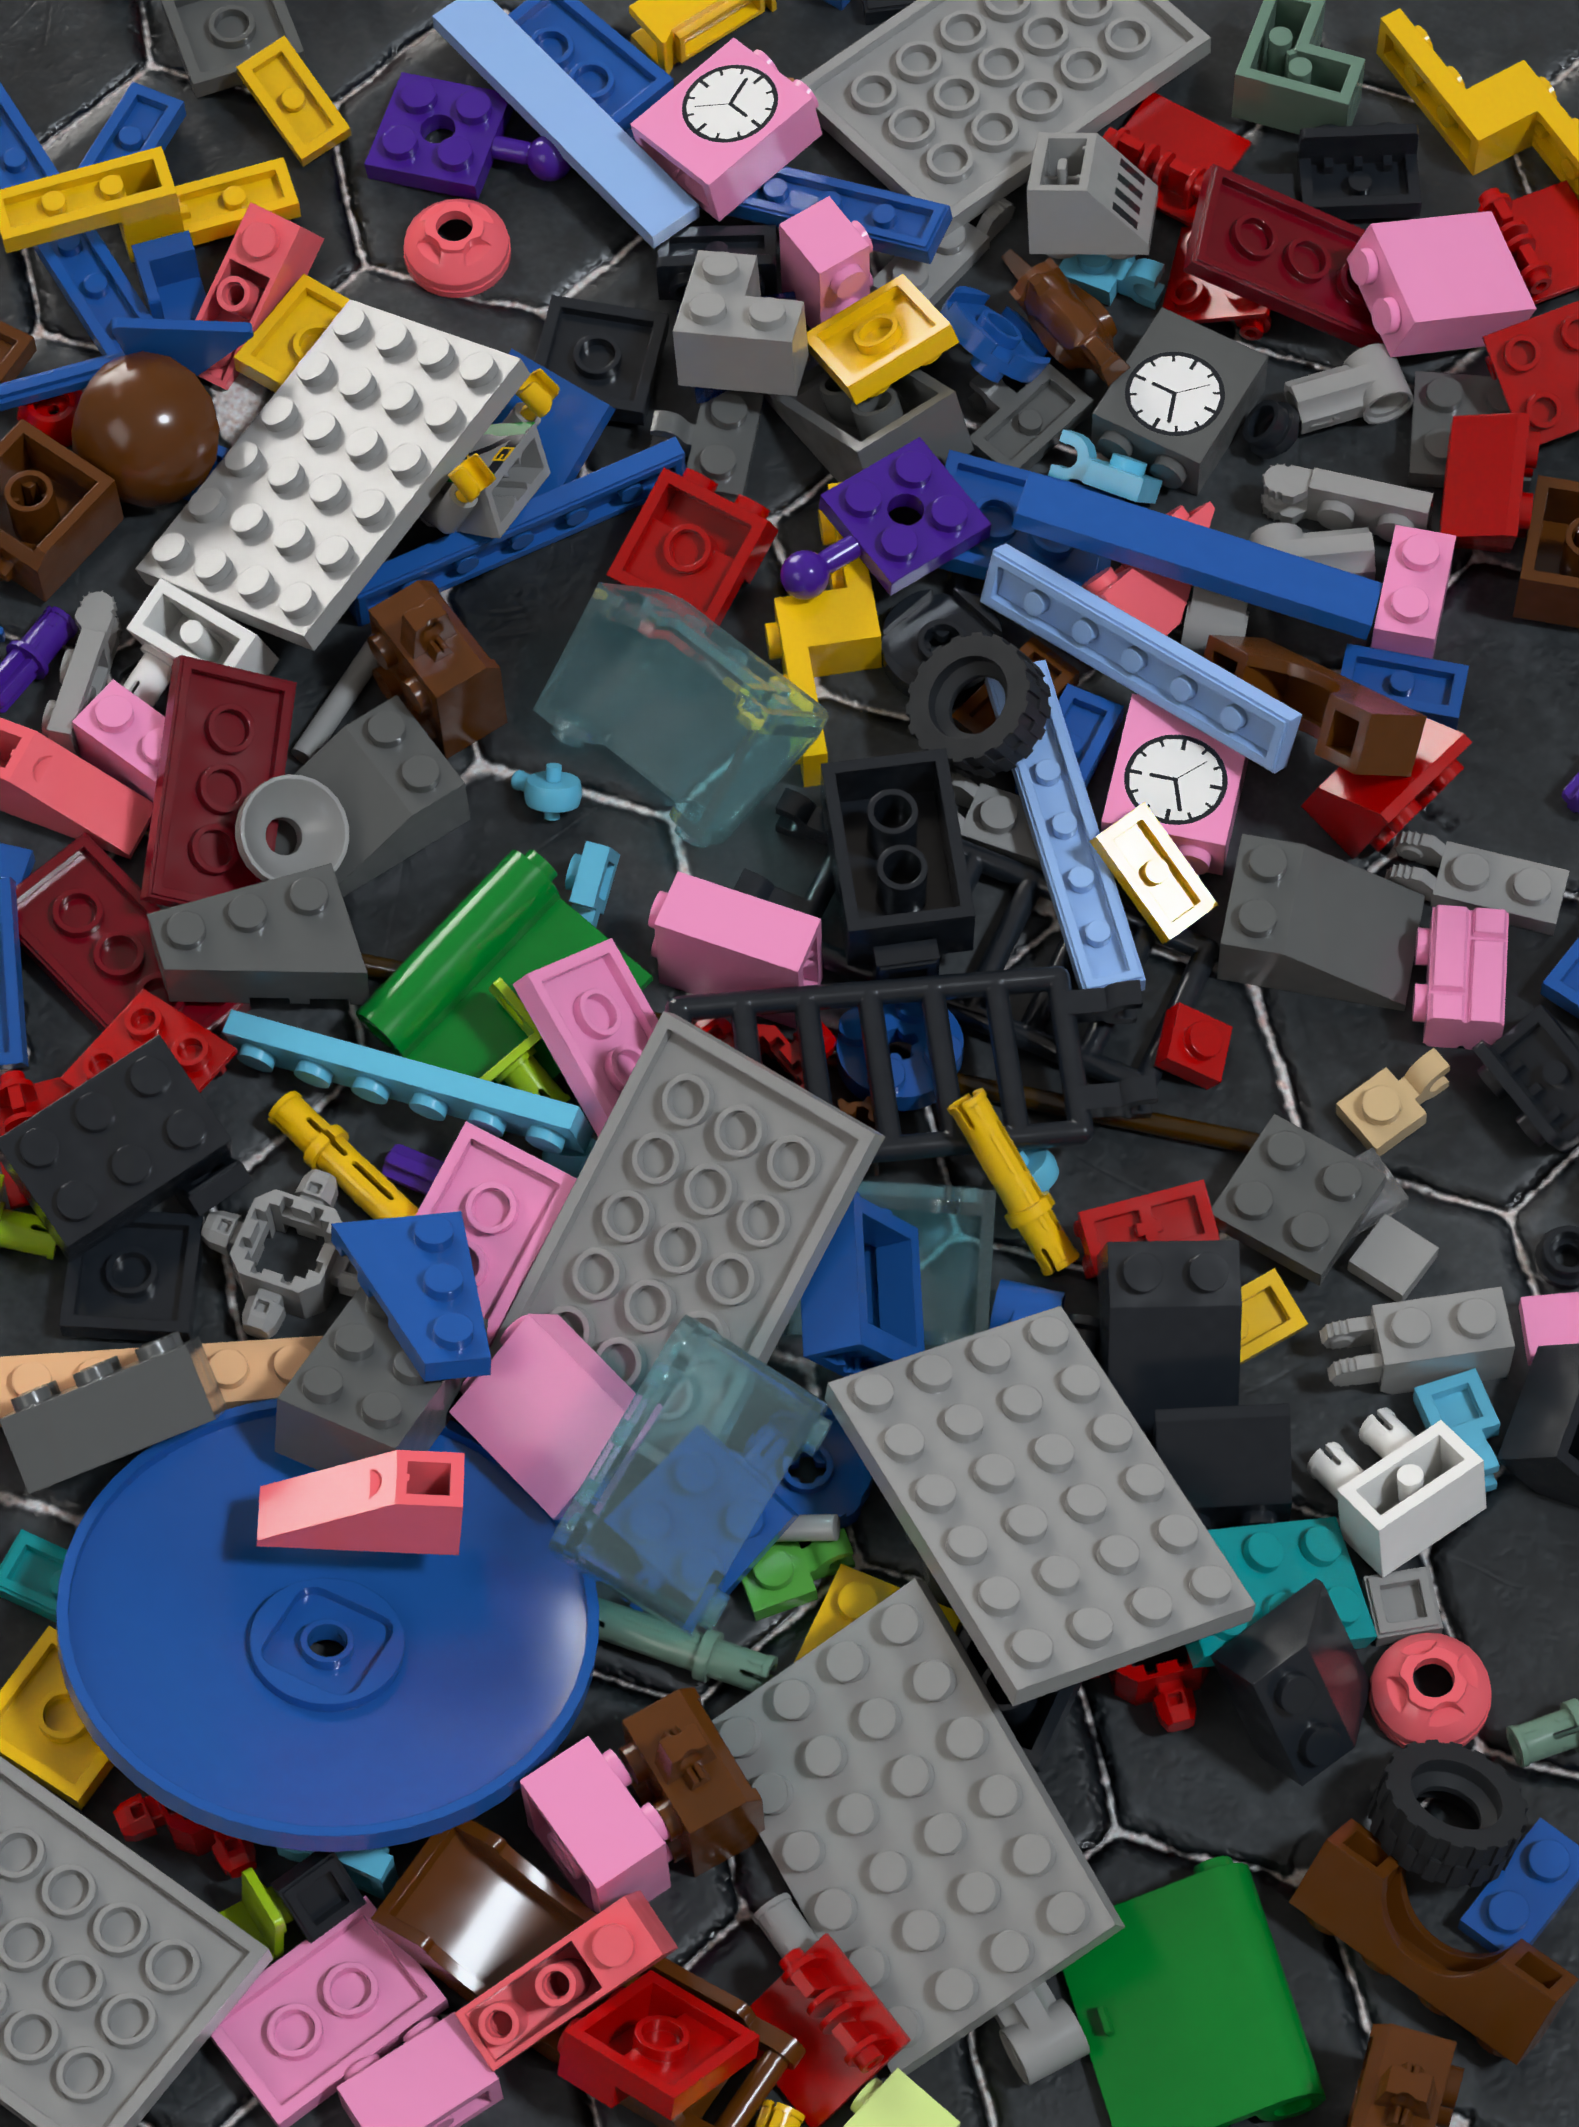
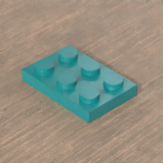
(1277, 1563)

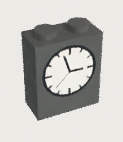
(1179, 401)

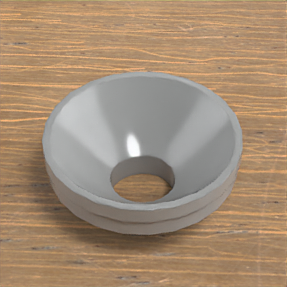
(309, 809)

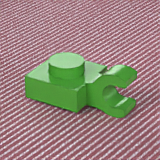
(787, 1574)

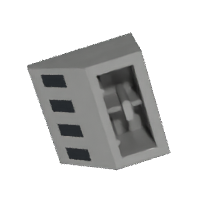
(1087, 199)

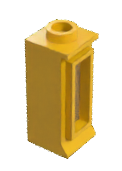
(683, 28)

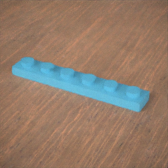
(425, 1087)

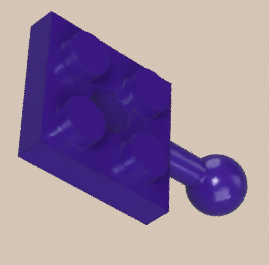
(461, 161)
(891, 550)

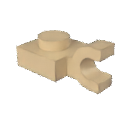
(1390, 1110)

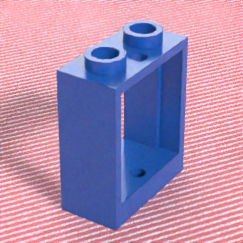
(865, 1293)

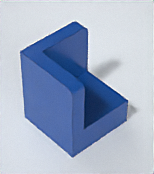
(170, 276)

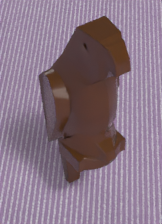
(1066, 318)

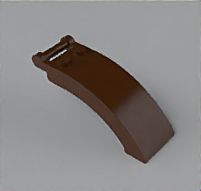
(483, 1911)

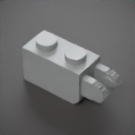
(1424, 1341)

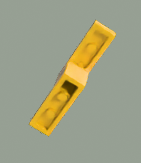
(1488, 118)
(142, 200)
(826, 636)

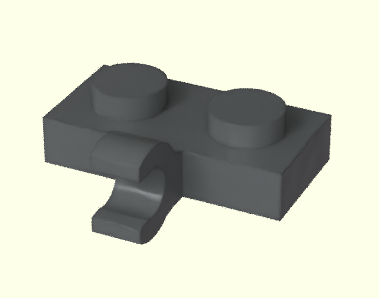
(1025, 423)
(720, 441)

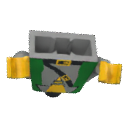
(499, 471)

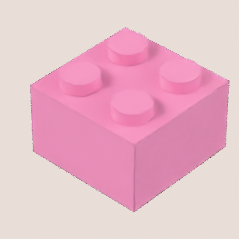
(596, 1827)

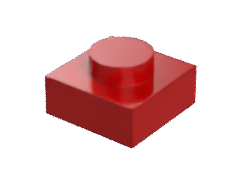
(1193, 1046)

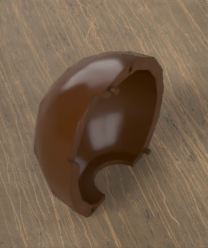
(147, 428)

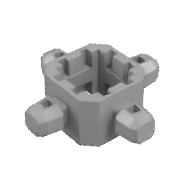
(267, 1292)

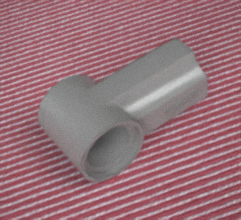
(1364, 387)
(1342, 549)
(1041, 2035)

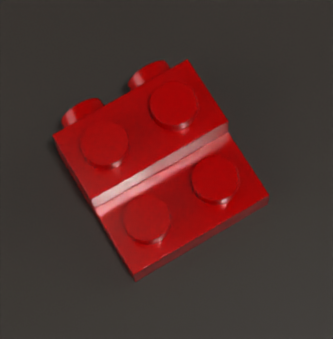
(694, 543)
(654, 2047)

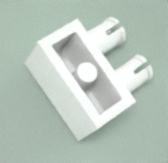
(179, 624)
(1409, 1496)

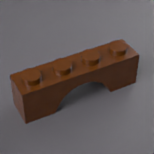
(1352, 723)
(1364, 1901)

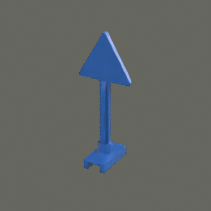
(189, 342)

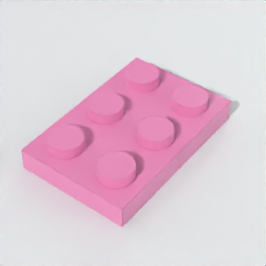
(591, 1023)
(506, 1212)
(323, 2014)

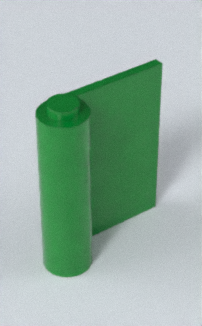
(440, 996)
(1194, 2009)

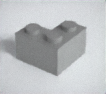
(733, 335)

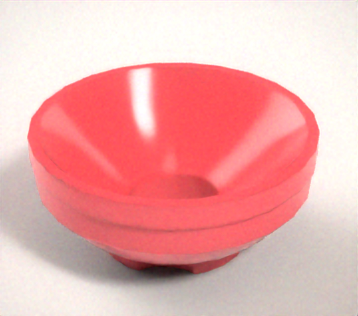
(458, 266)
(1411, 1716)

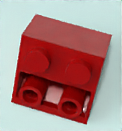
(1485, 480)
(1377, 807)

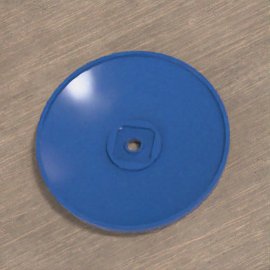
(202, 1670)

